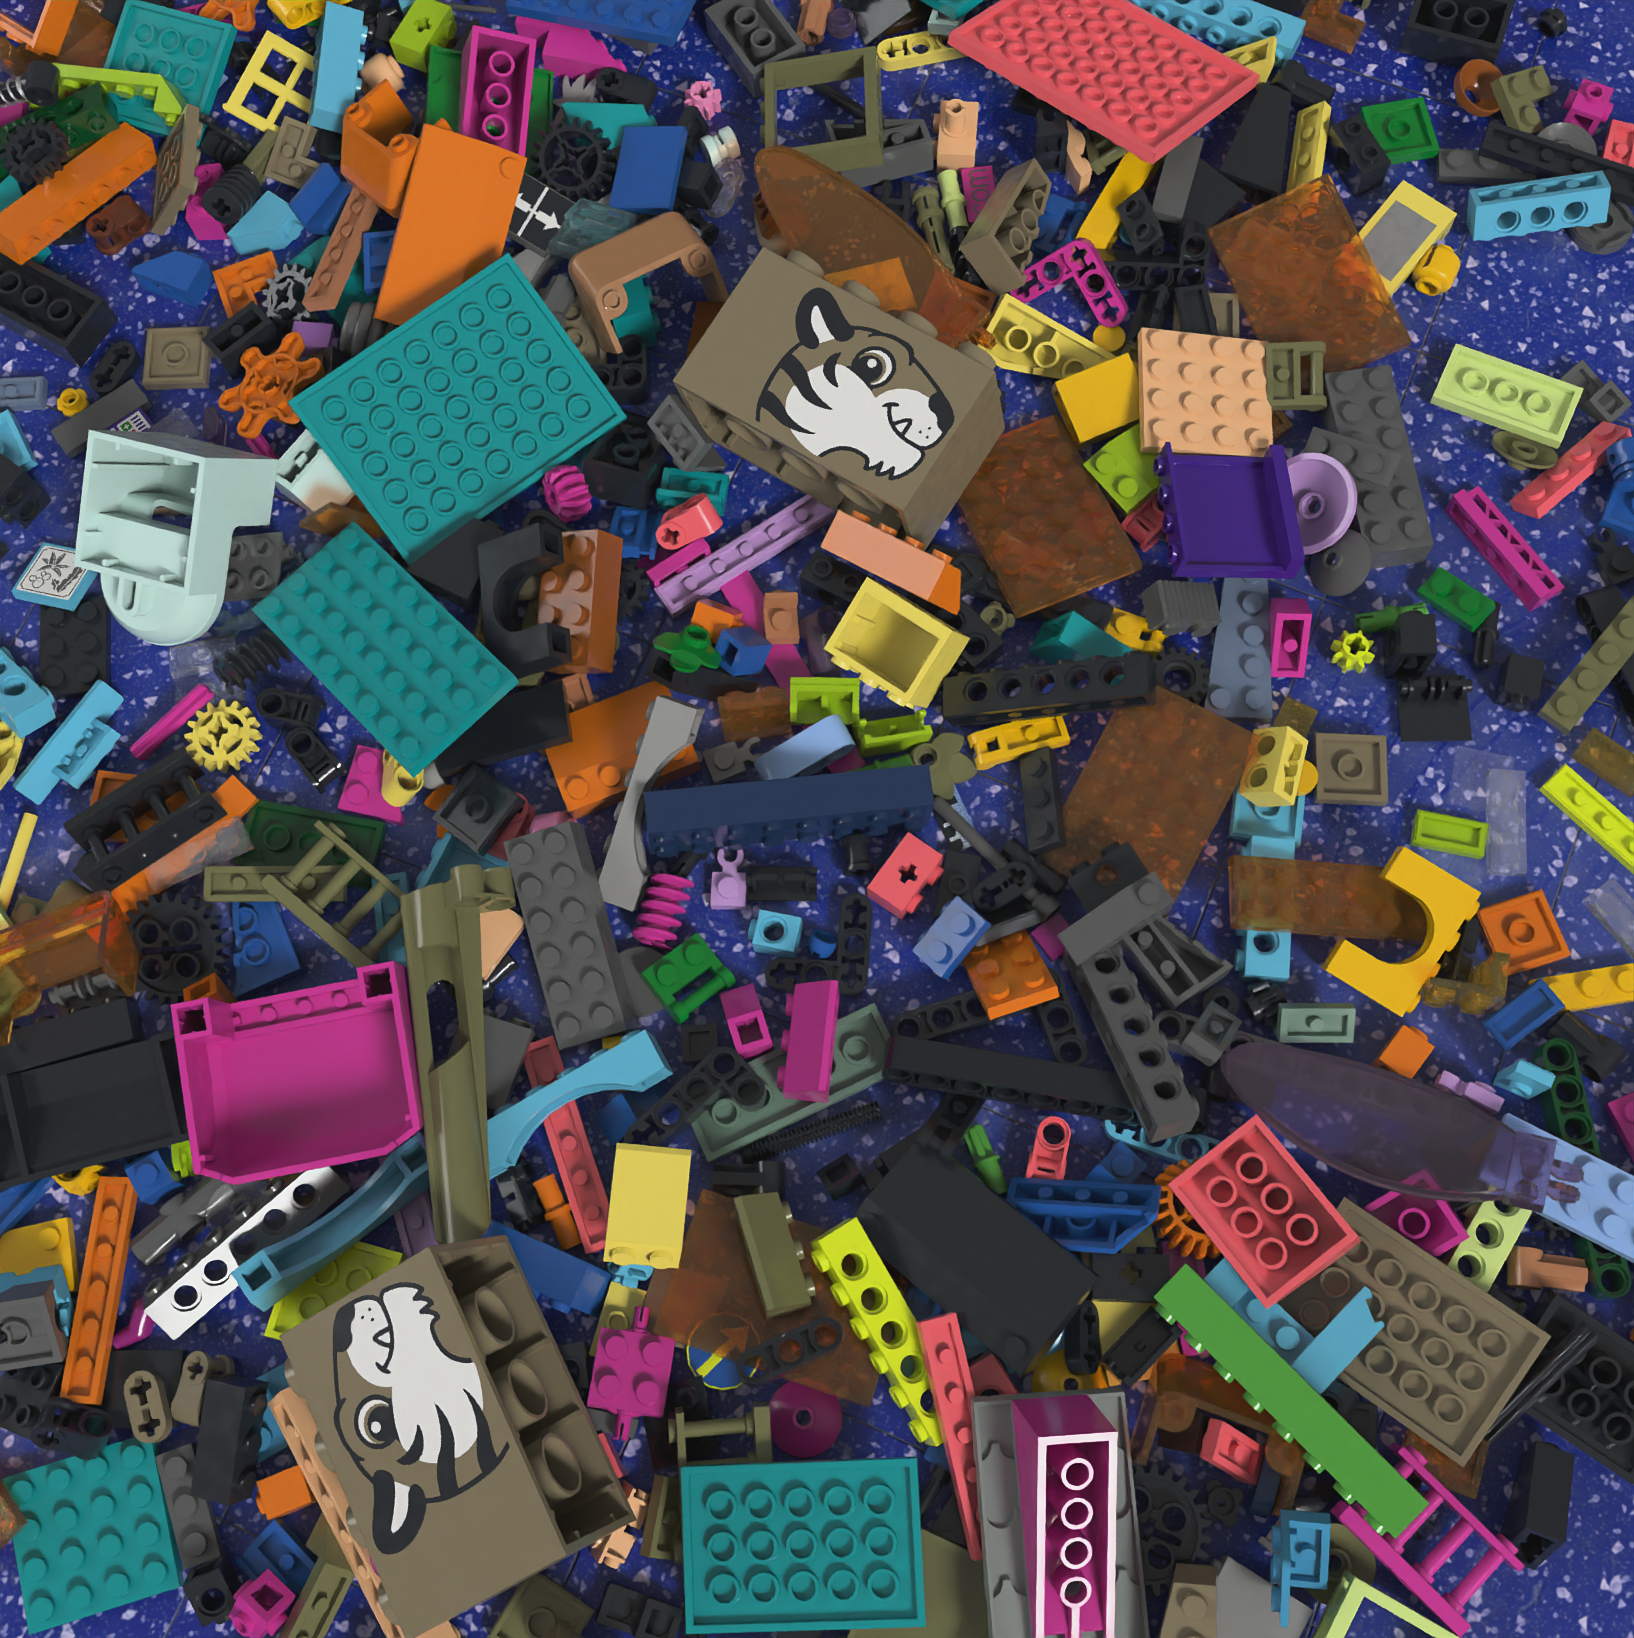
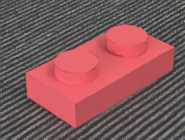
(1619, 143)
(1232, 1451)

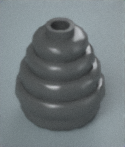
(361, 329)

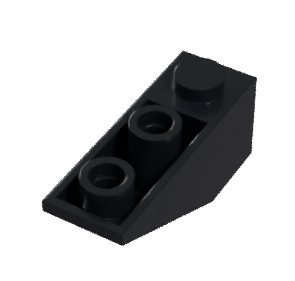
(703, 683)

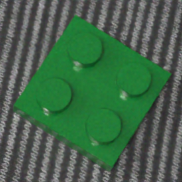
(1402, 129)

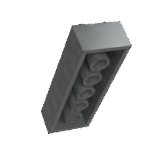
(1393, 518)
(570, 935)

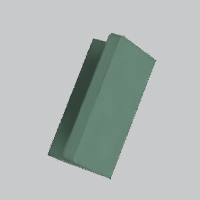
(1315, 1023)

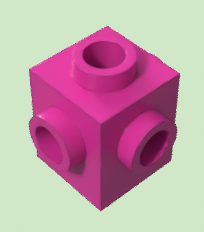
(1591, 102)
(261, 1606)

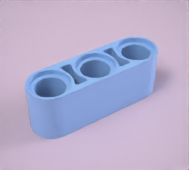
(807, 751)

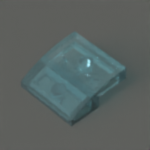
(588, 225)

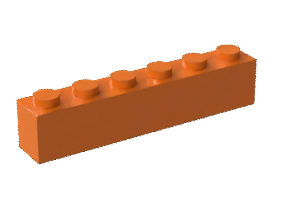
(74, 192)

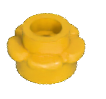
(80, 401)

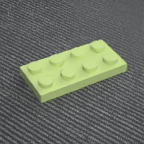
(1507, 396)

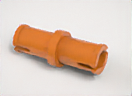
(557, 1212)

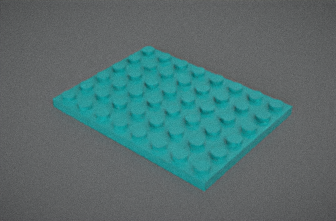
(458, 409)

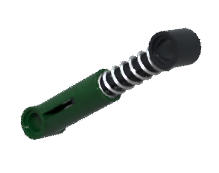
(36, 85)

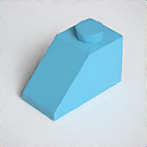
(265, 227)

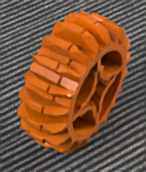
(1177, 1226)

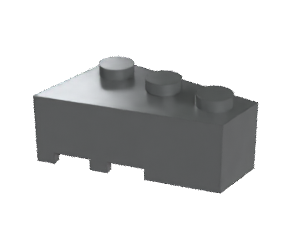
(906, 149)

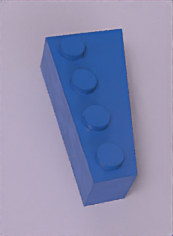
(557, 1274)

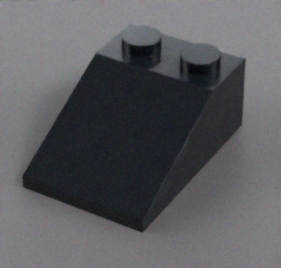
(626, 463)

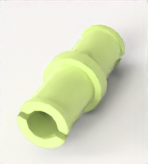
(952, 200)

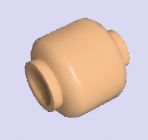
(380, 68)

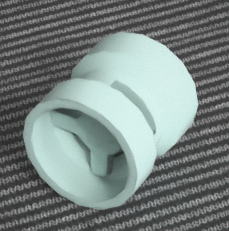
(720, 146)

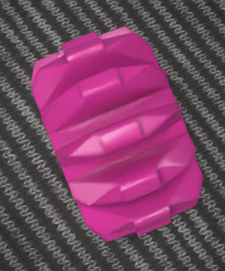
(566, 493)

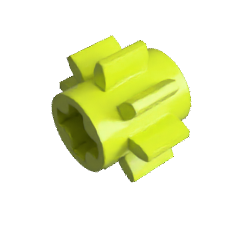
(1357, 643)

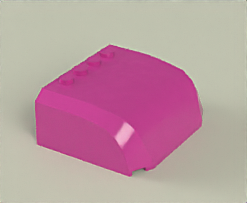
(299, 1076)

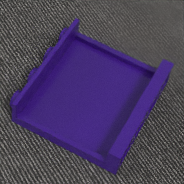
(1229, 515)

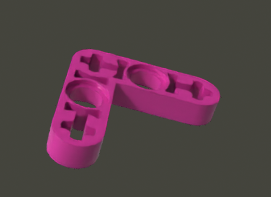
(1071, 267)

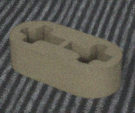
(139, 1409)

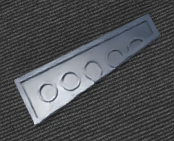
(1241, 654)

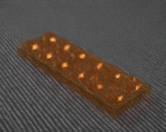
(1320, 900)

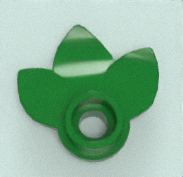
(689, 649)

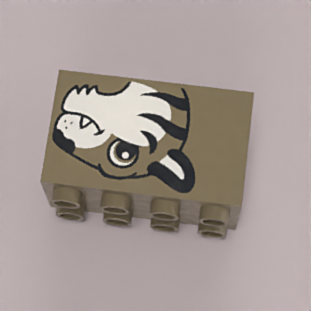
(843, 396)
(453, 1431)

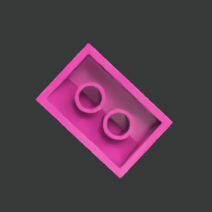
(809, 1041)

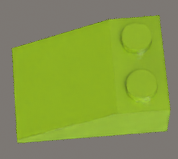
(1124, 471)

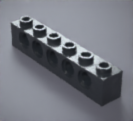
(1134, 690)

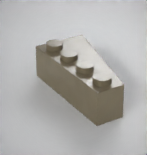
(1006, 226)
(1191, 1603)

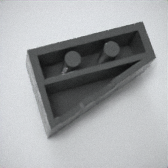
(1172, 963)

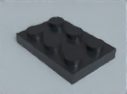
(75, 648)

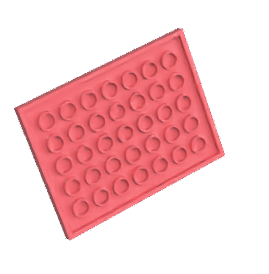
(1108, 68)

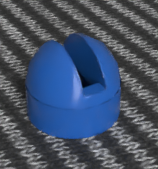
(821, 943)

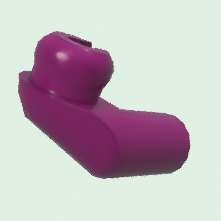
(138, 1329)

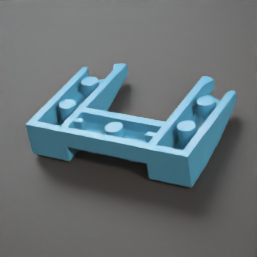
(1315, 1359)

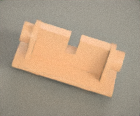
(618, 1544)

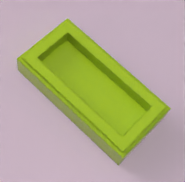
(1449, 834)

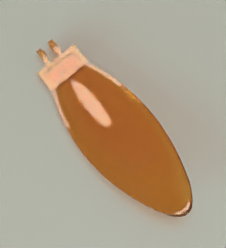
(866, 243)

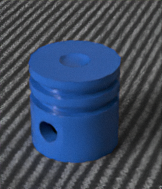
(1621, 463)

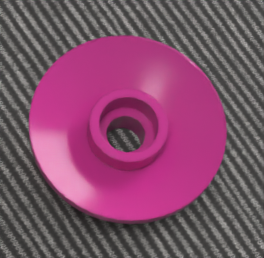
(808, 1439)

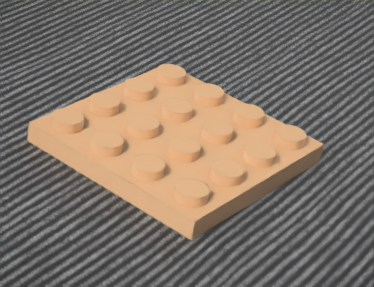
(1203, 394)

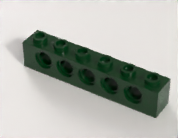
(80, 116)

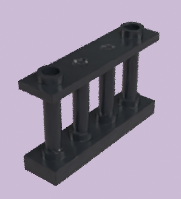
(131, 801)

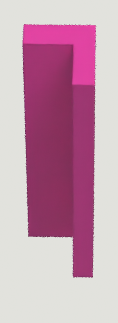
(1498, 550)

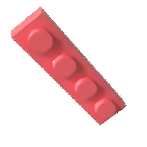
(1569, 471)

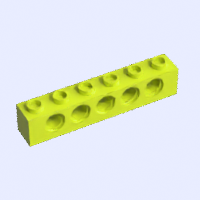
(889, 1307)

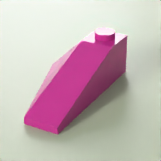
(1421, 1220)

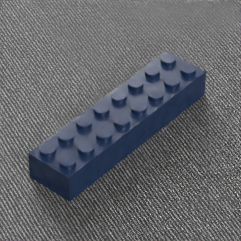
(788, 810)

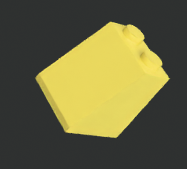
(647, 1206)

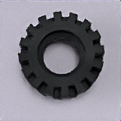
(1188, 664)

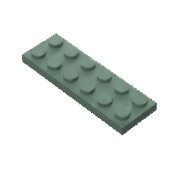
(855, 1066)

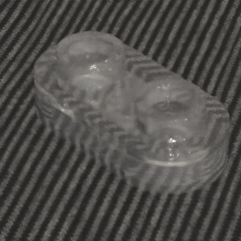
(732, 178)

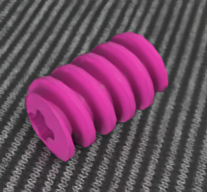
(661, 909)

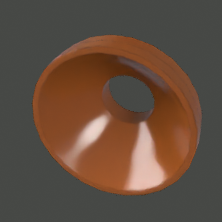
(1476, 77)

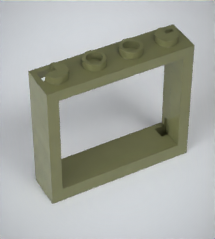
(826, 68)

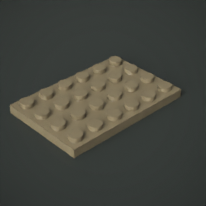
(1445, 1345)

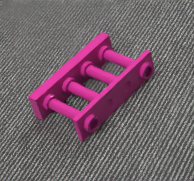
(1419, 1576)

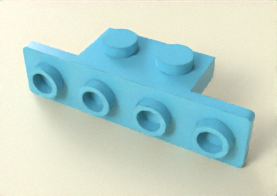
(74, 746)

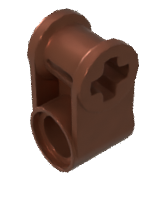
(121, 222)

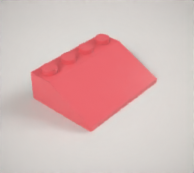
(1263, 1212)

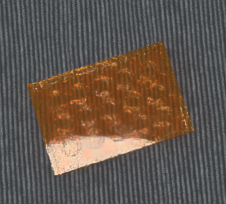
(1309, 278)
(1044, 519)
(1158, 785)
(720, 1312)

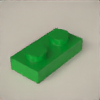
(1456, 599)

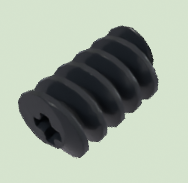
(232, 194)
(249, 659)

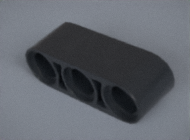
(801, 1336)

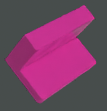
(671, 562)

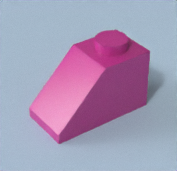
(1289, 636)

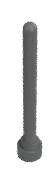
(1045, 904)

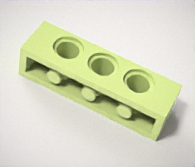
(1489, 1258)

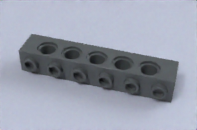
(1158, 1116)
(178, 1312)

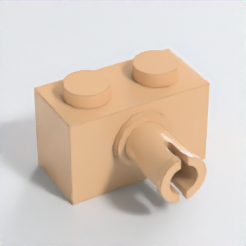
(956, 135)

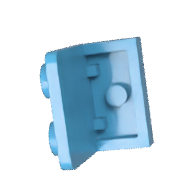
(1302, 1556)

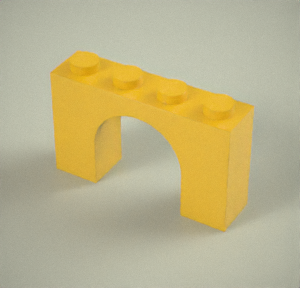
(1445, 905)

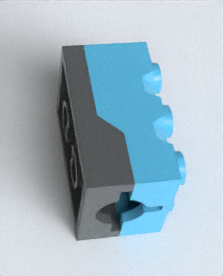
(34, 1318)

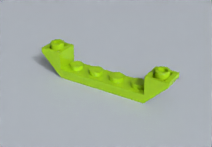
(154, 87)

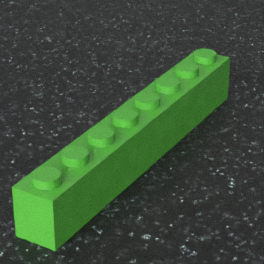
(1292, 1401)

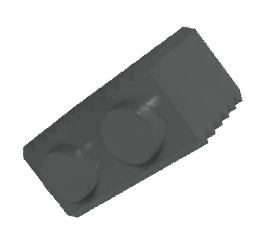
(1181, 607)

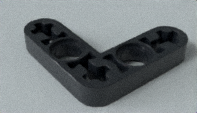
(834, 969)

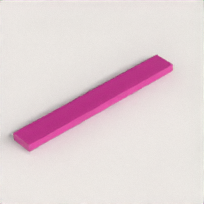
(782, 659)

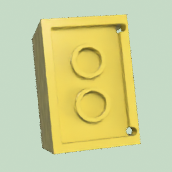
(895, 645)

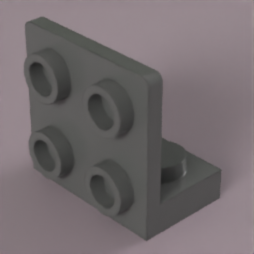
(684, 437)

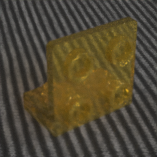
(1484, 989)

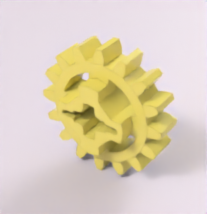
(223, 736)

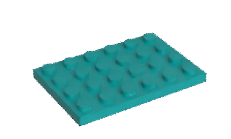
(802, 1545)

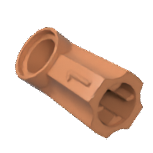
(814, 20)
(1534, 1270)

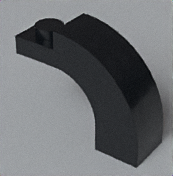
(697, 181)

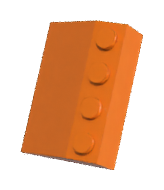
(603, 750)

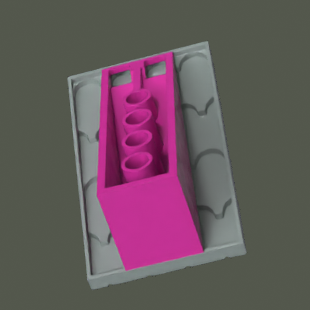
(1058, 1515)

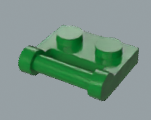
(680, 969)

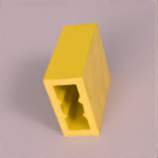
(1099, 400)

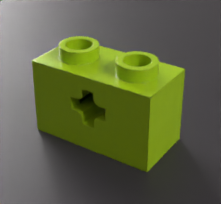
(424, 25)

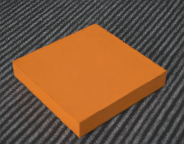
(1523, 930)

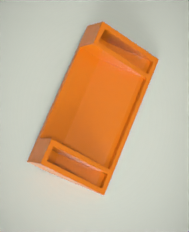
(449, 220)

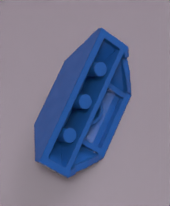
(1086, 1213)

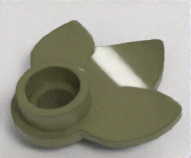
(948, 763)

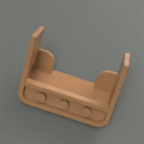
(606, 266)

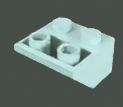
(310, 477)

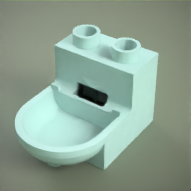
(153, 574)

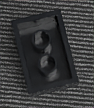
(1456, 30)

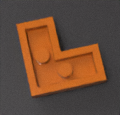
(243, 279)

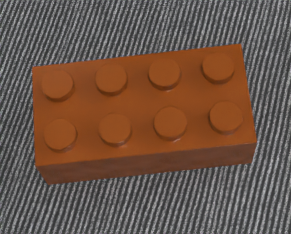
(585, 598)

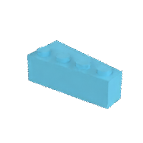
(336, 65)

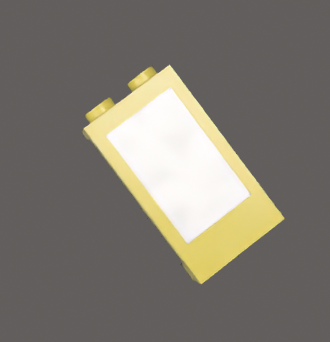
(1404, 232)

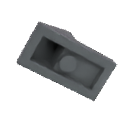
(1211, 1034)

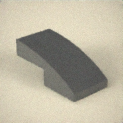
(1598, 399)

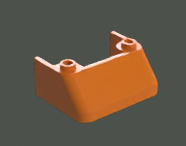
(365, 162)

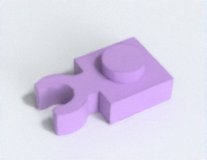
(729, 886)
(1477, 1093)

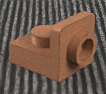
(780, 617)

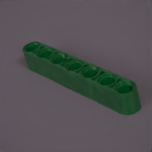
(1578, 1113)

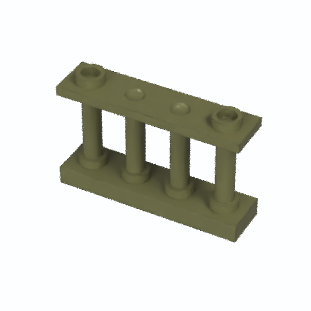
(312, 910)
(754, 1424)

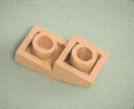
(1076, 167)

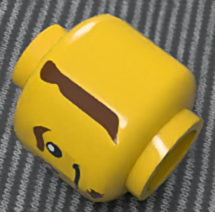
(1436, 270)

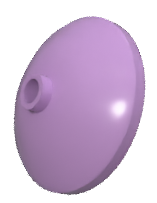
(1324, 481)

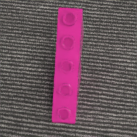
(568, 49)

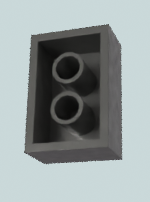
(750, 36)

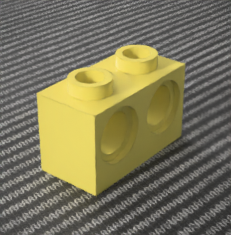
(1274, 767)

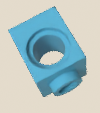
(785, 946)

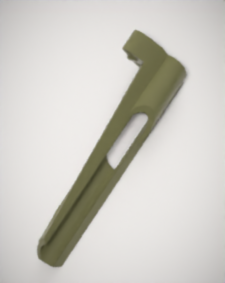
(445, 944)

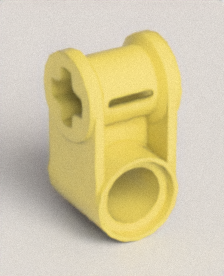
(393, 775)

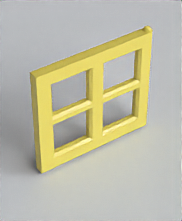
(284, 92)

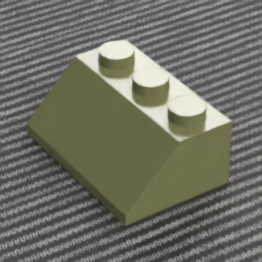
(774, 1254)

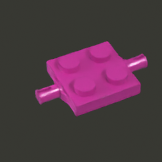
(631, 1373)

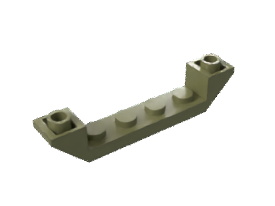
(323, 1589)

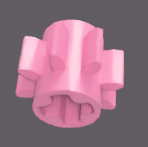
(704, 97)

